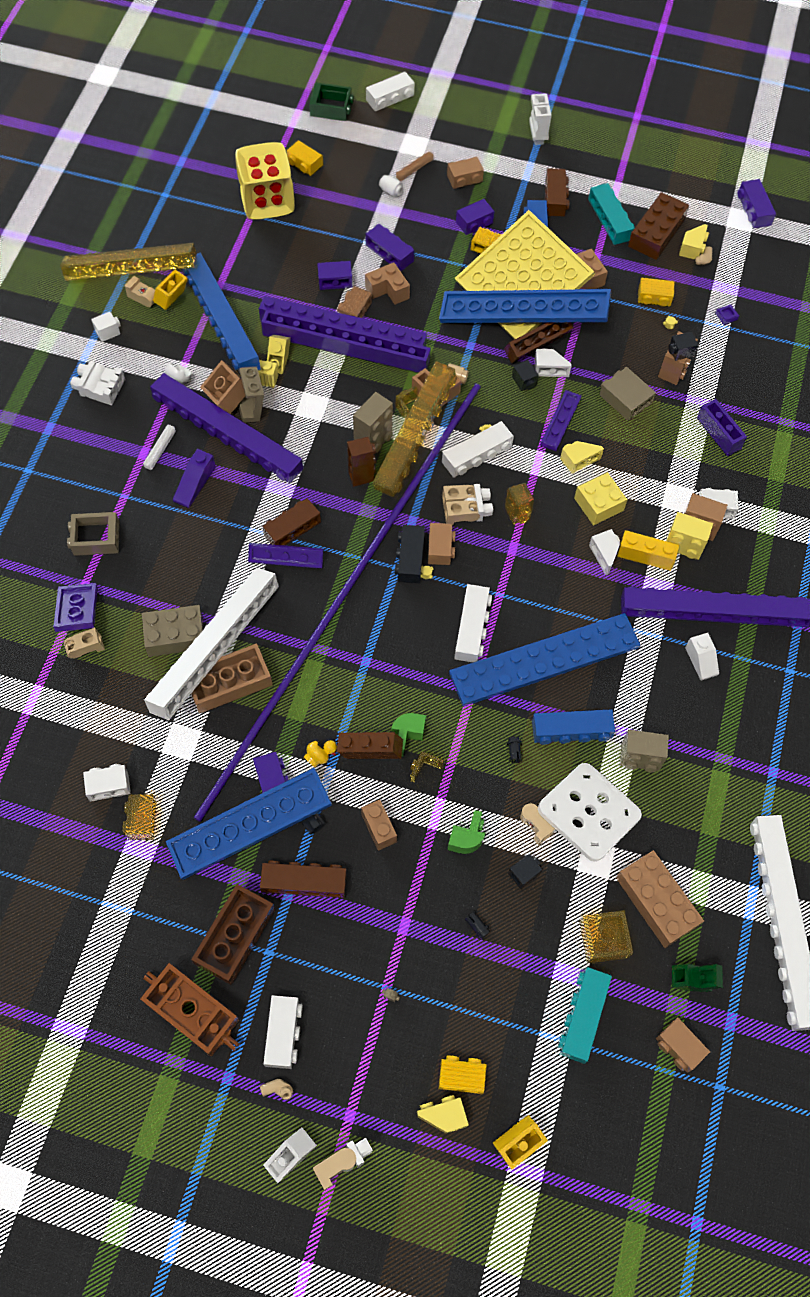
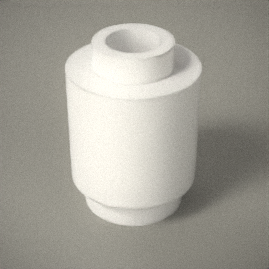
(391, 185)

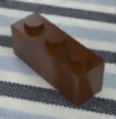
(556, 192)
(361, 461)
(292, 523)
(370, 745)

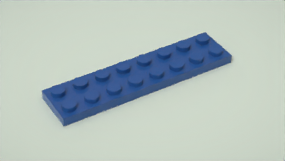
(248, 823)

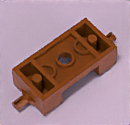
(208, 1024)

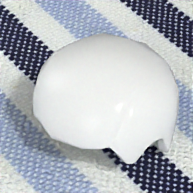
(178, 373)

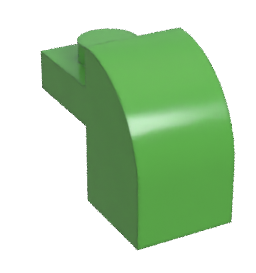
(409, 726)
(467, 840)

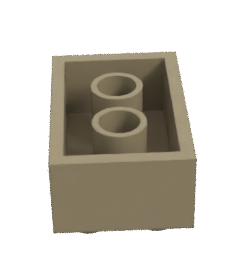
(374, 420)
(171, 629)

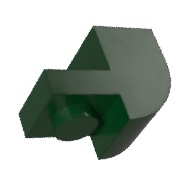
(697, 978)

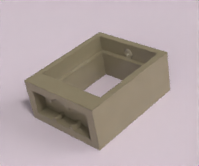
(94, 547)

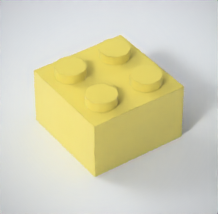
(600, 498)
(689, 534)

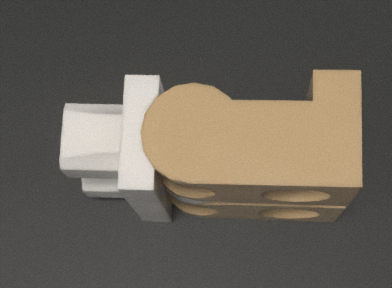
(466, 503)
(342, 1161)

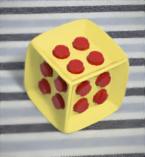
(265, 180)

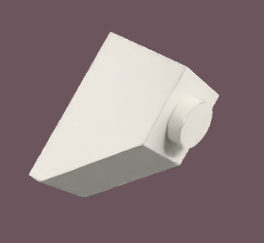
(551, 363)
(605, 549)
(703, 656)
(289, 1155)

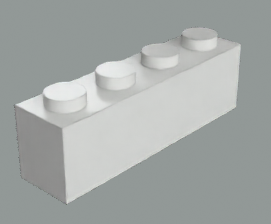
(477, 449)
(472, 622)

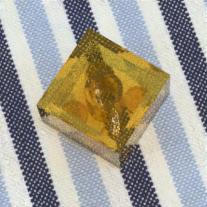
(605, 937)

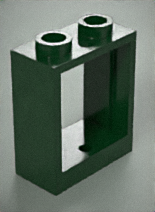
(331, 92)

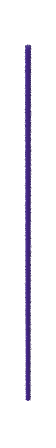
(334, 607)

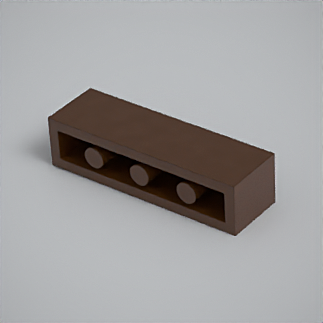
(536, 339)
(303, 880)

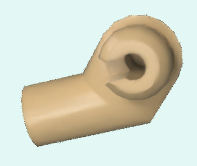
(704, 258)

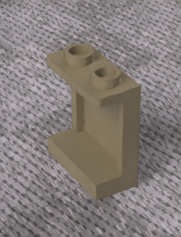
(252, 403)

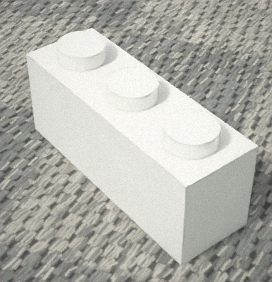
(390, 91)
(282, 1032)

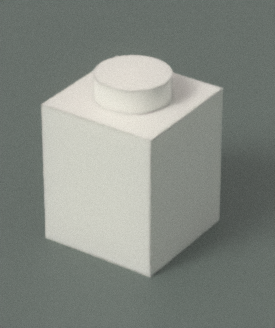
(106, 326)

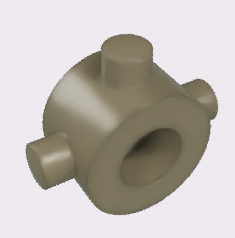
(390, 994)

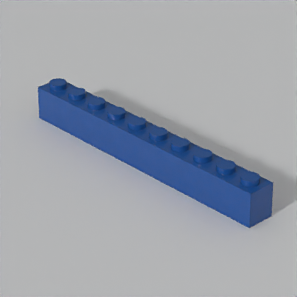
(221, 315)

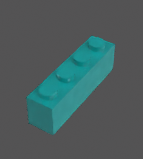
(611, 213)
(585, 1015)

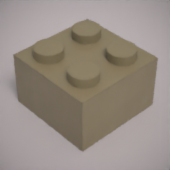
(644, 750)

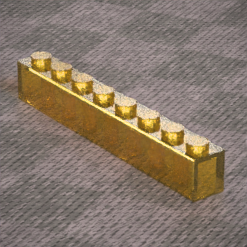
(129, 261)
(414, 429)

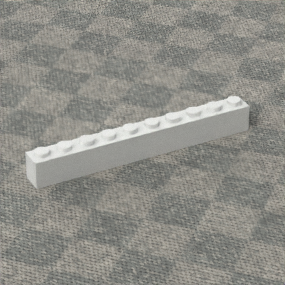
(211, 644)
(785, 917)

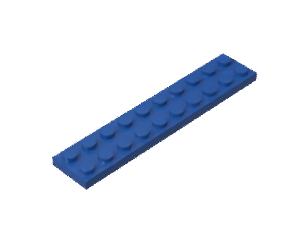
(526, 306)
(544, 659)

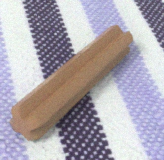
(414, 166)

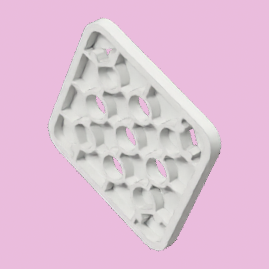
(591, 831)

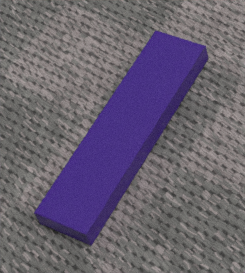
(560, 420)
(285, 555)

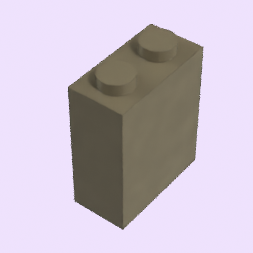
(627, 393)

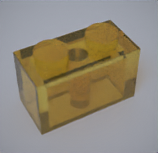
(519, 503)
(140, 817)

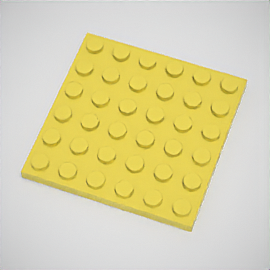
(525, 259)

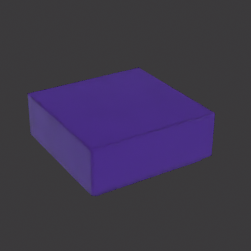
(727, 314)

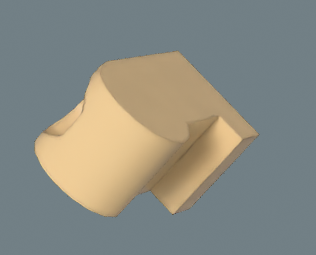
(140, 292)
(84, 643)
(531, 817)

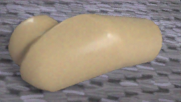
(279, 1087)

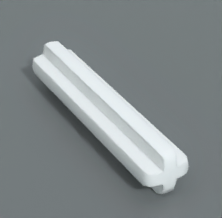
(159, 447)

